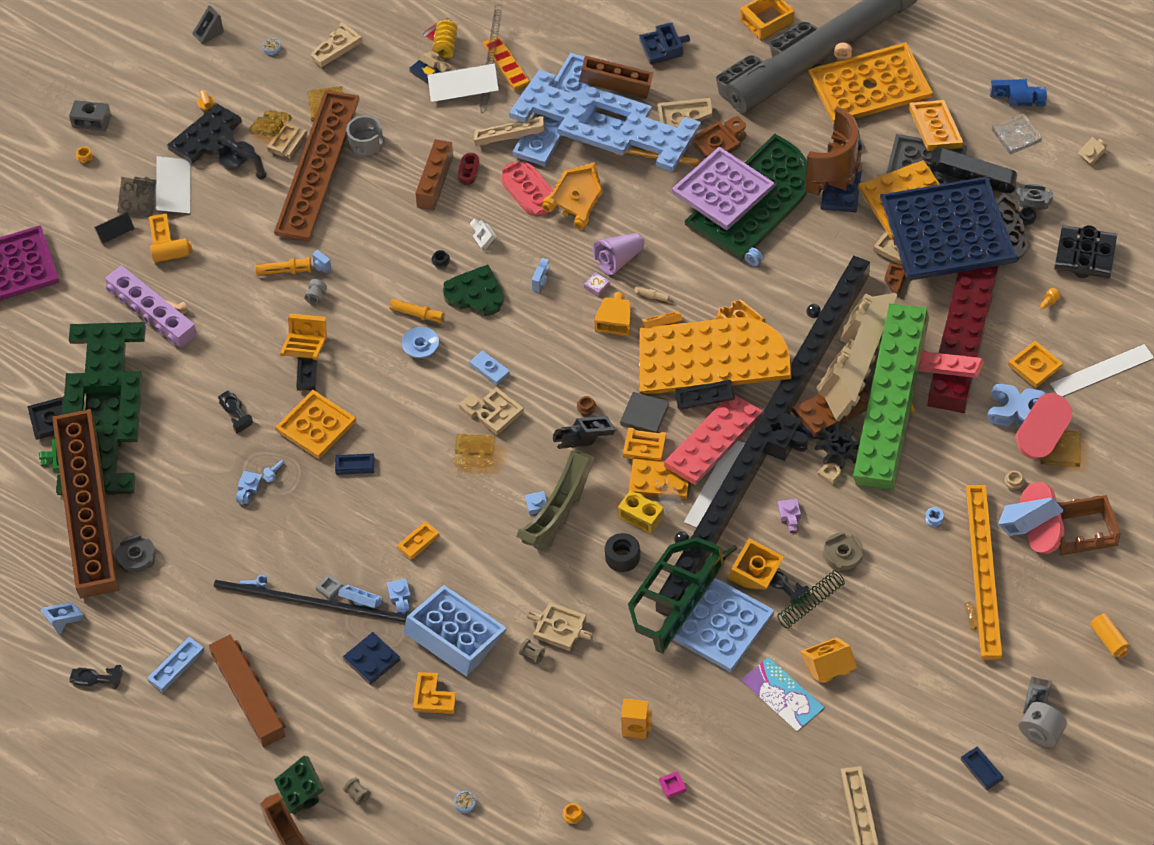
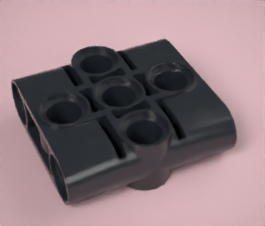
(1085, 251)

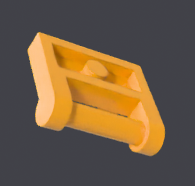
(642, 448)

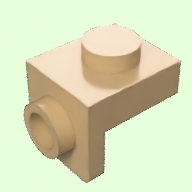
(1093, 150)

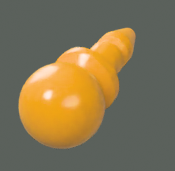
(1050, 298)

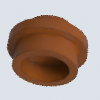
(586, 405)

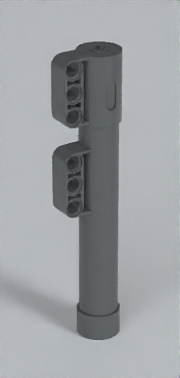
(798, 50)

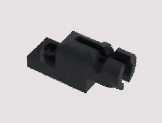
(583, 432)

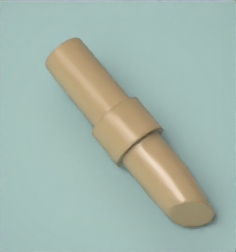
(652, 294)

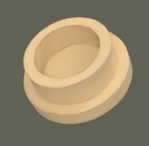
(1014, 480)

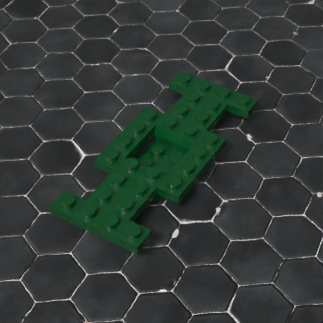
(109, 393)

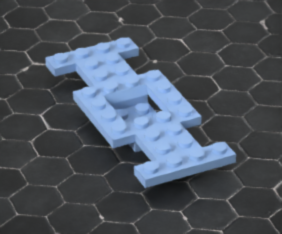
(602, 131)

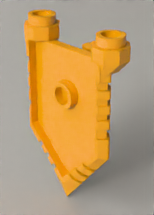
(576, 193)

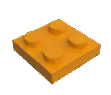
(1035, 364)

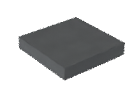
(644, 413)

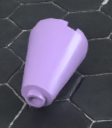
(617, 251)

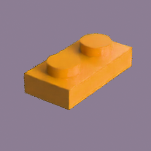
(159, 229)
(668, 318)
(418, 540)

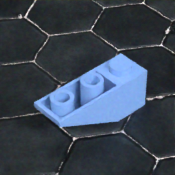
(1026, 516)

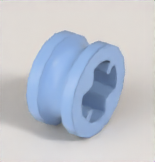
(753, 257)
(932, 521)

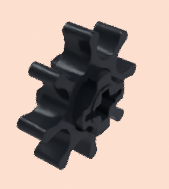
(838, 445)

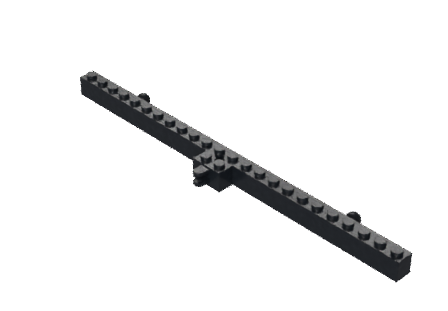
(775, 431)

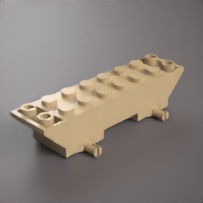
(851, 365)

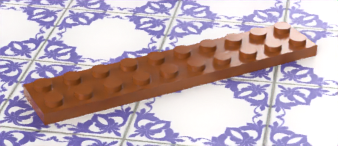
(316, 166)

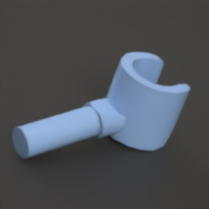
(269, 473)
(261, 578)

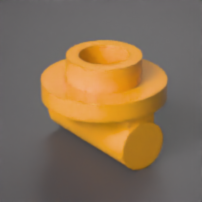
(206, 101)

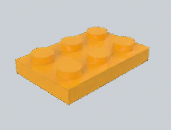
(646, 472)

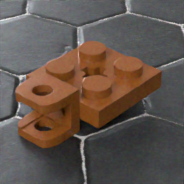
(726, 134)

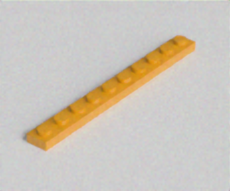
(983, 573)

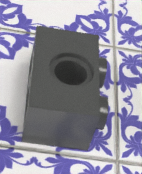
(90, 115)

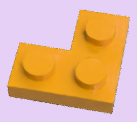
(429, 699)

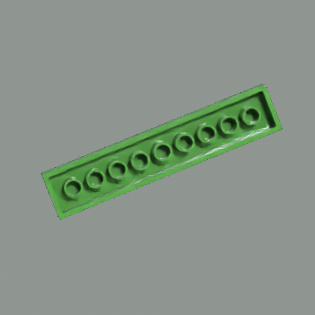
(891, 397)

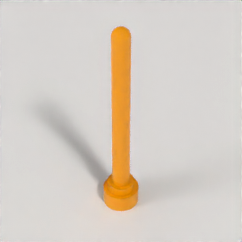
(645, 153)

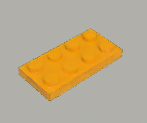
(935, 125)

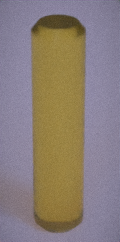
(971, 616)

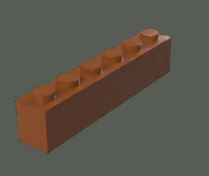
(247, 690)

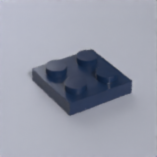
(371, 658)

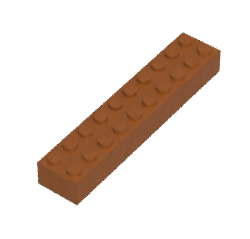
(85, 504)

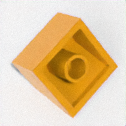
(755, 566)
(829, 659)

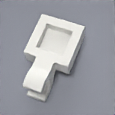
(484, 234)

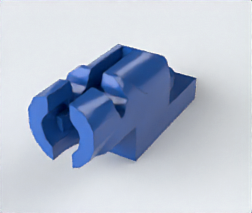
(1018, 92)

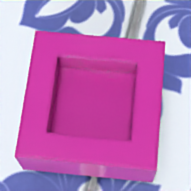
(672, 785)

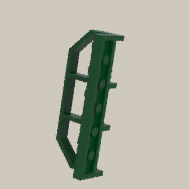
(691, 596)

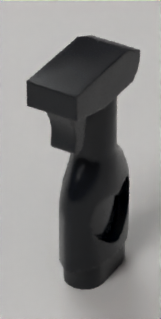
(233, 405)
(780, 581)
(89, 676)

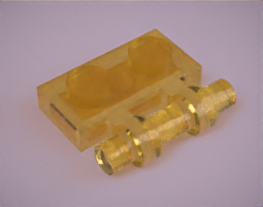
(269, 124)
(474, 445)

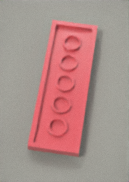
(712, 439)

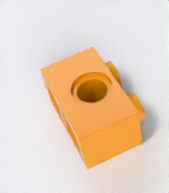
(636, 719)

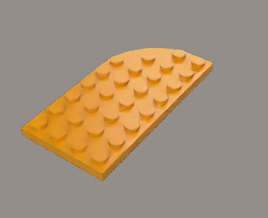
(710, 353)

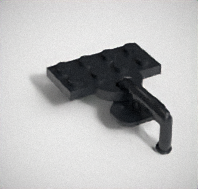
(214, 136)

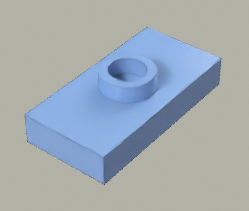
(489, 368)
(360, 596)

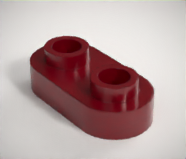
(467, 173)

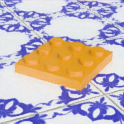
(315, 424)

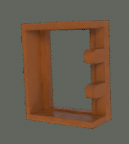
(1085, 507)

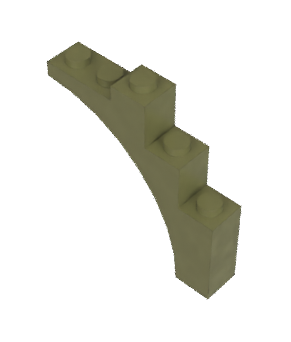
(543, 527)

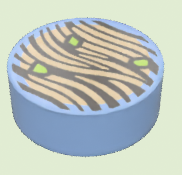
(271, 46)
(465, 802)

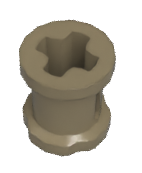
(532, 651)
(362, 795)

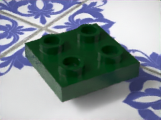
(299, 785)

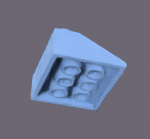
(454, 630)

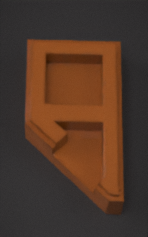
(894, 277)

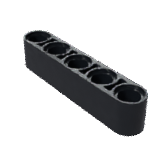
(968, 168)

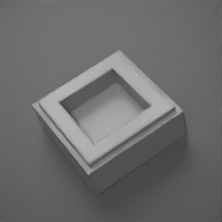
(329, 587)

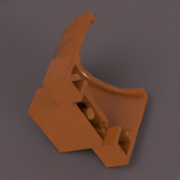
(841, 161)

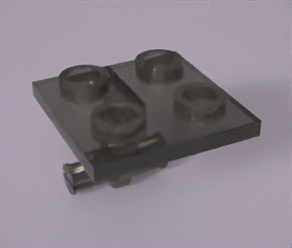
(137, 196)

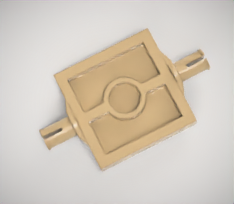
(559, 626)

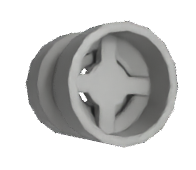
(315, 293)

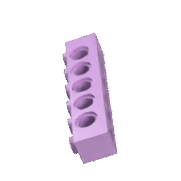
(150, 307)

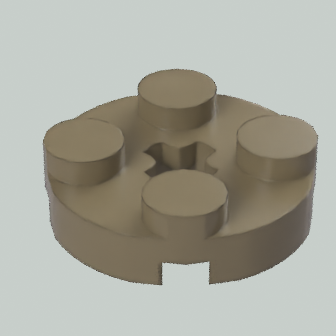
(843, 561)

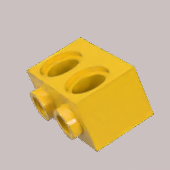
(637, 515)

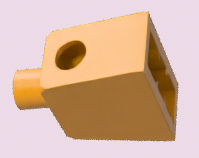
(614, 315)

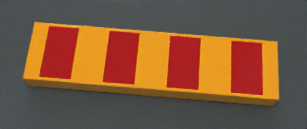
(507, 64)

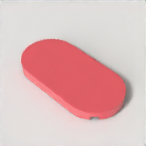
(526, 187)
(1043, 426)
(1046, 536)

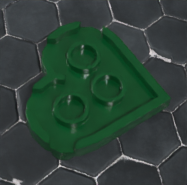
(475, 290)

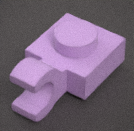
(789, 512)

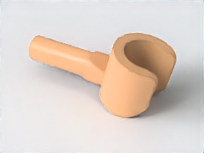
(180, 307)

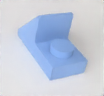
(61, 614)

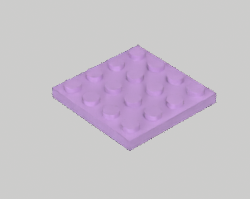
(723, 188)

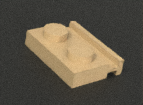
(287, 141)

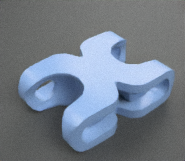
(1016, 405)

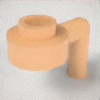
(842, 51)

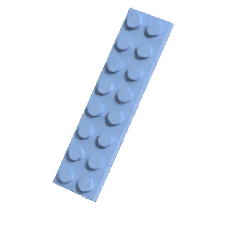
(541, 146)

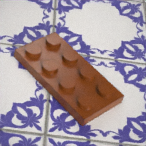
(817, 413)

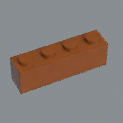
(616, 77)
(434, 174)

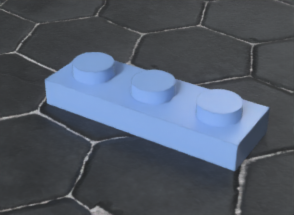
(176, 664)

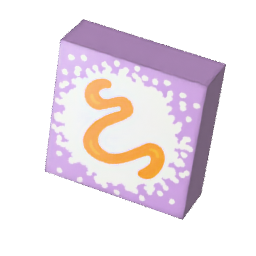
(596, 284)

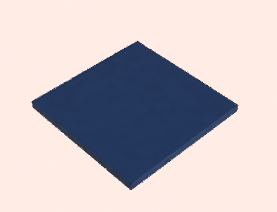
(948, 228)

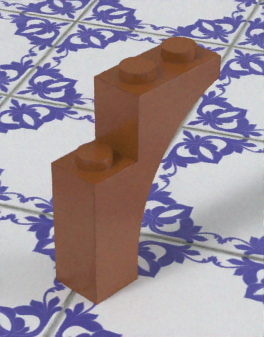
(280, 821)

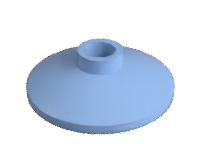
(420, 336)

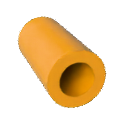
(171, 250)
(1110, 636)

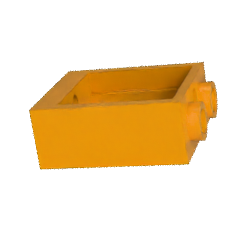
(756, 26)

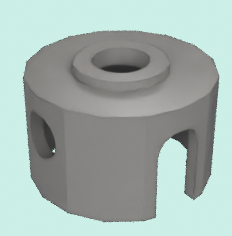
(362, 138)
(1043, 730)

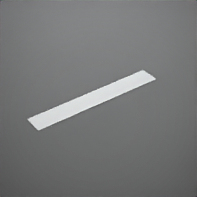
(1102, 370)
(712, 485)

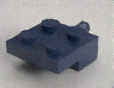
(663, 43)

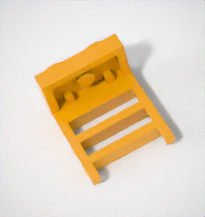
(305, 336)

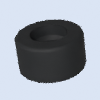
(625, 562)

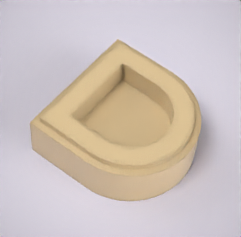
(830, 473)

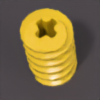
(445, 38)

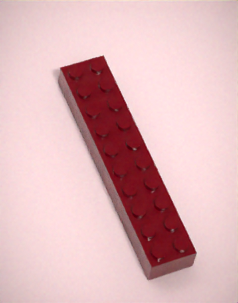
(963, 335)

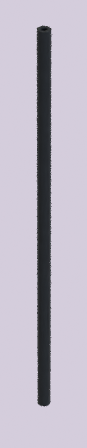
(310, 601)

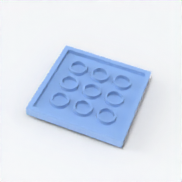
(723, 625)

